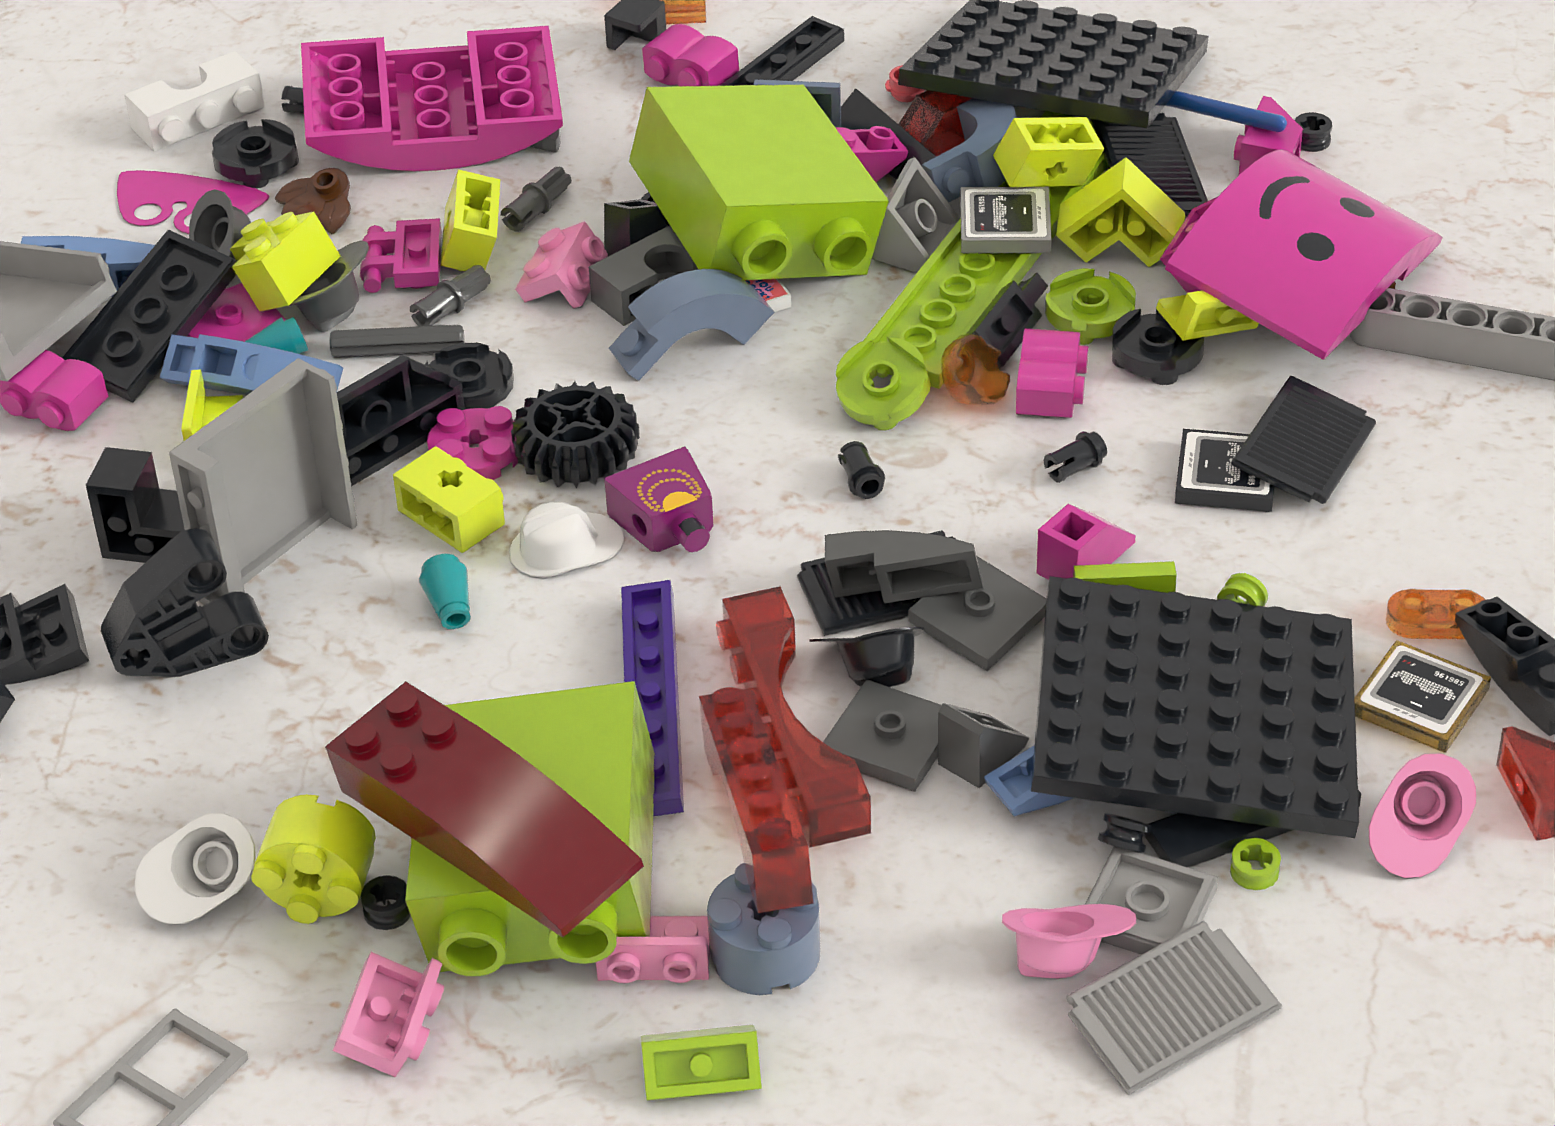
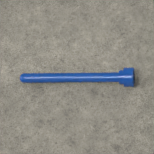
(1228, 111)

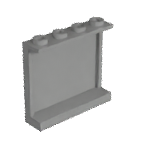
(44, 298)
(266, 472)

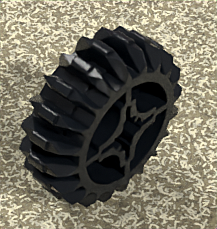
(575, 434)

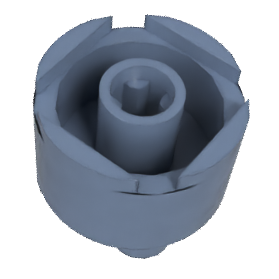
(760, 948)

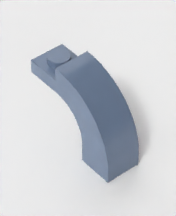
(973, 160)
(685, 305)

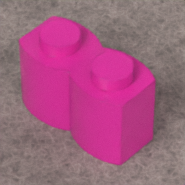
(689, 58)
(1049, 373)
(54, 391)

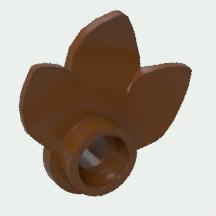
(323, 193)

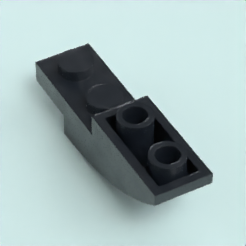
(1515, 656)

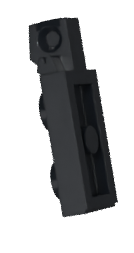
(1009, 314)

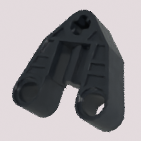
(160, 628)

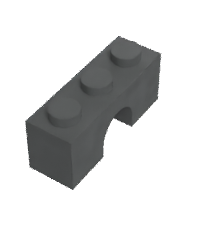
(633, 270)

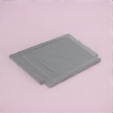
(1170, 1005)

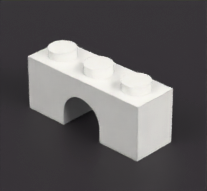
(171, 115)

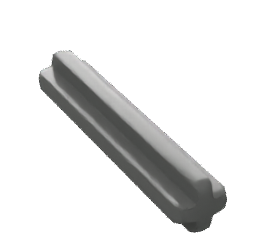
(394, 340)

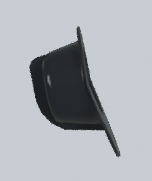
(879, 656)

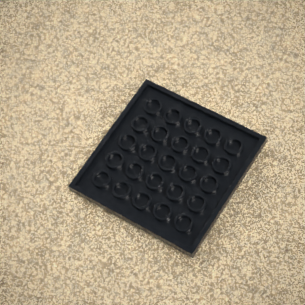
(1057, 61)
(1197, 707)

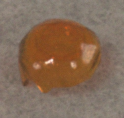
(972, 371)

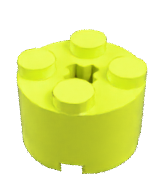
(314, 857)

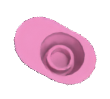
(1422, 815)
(1065, 938)

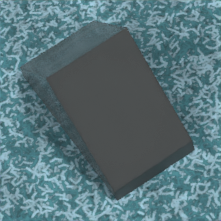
(975, 743)

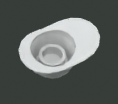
(563, 538)
(195, 869)

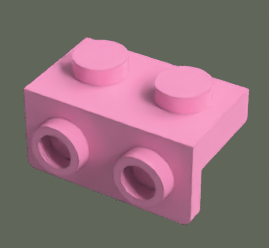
(562, 264)
(388, 1014)

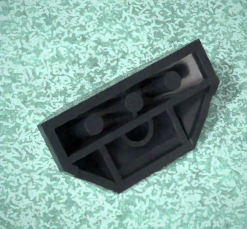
(393, 412)

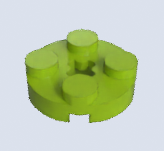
(1106, 299)
(884, 405)

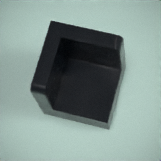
(634, 18)
(630, 222)

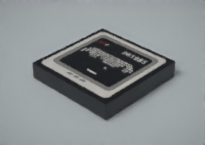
(1210, 479)

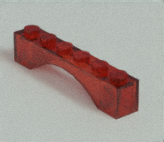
(820, 780)
(760, 802)

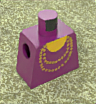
(662, 502)

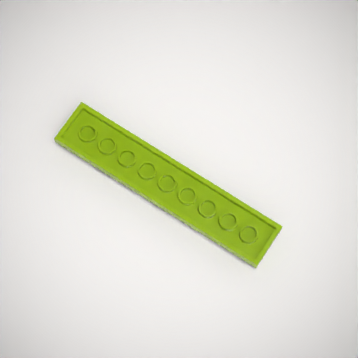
(959, 286)

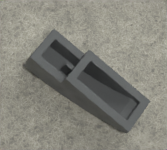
(900, 564)

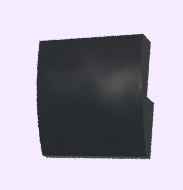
(40, 636)

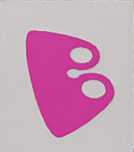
(168, 188)

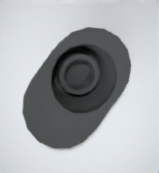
(217, 222)
(335, 292)

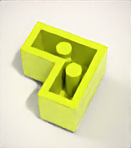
(1119, 207)
(282, 258)

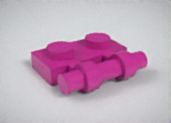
(415, 256)

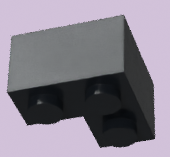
(129, 508)

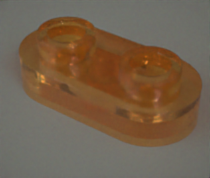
(1428, 612)

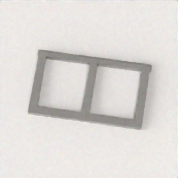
(180, 1107)

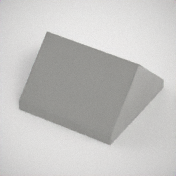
(914, 220)

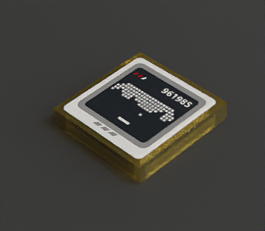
(1421, 696)

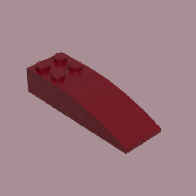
(481, 808)

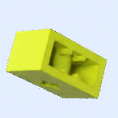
(1048, 151)
(470, 221)
(449, 499)

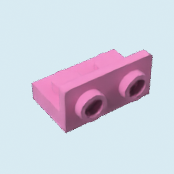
(673, 952)

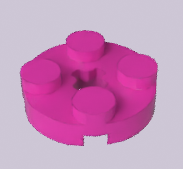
(481, 426)

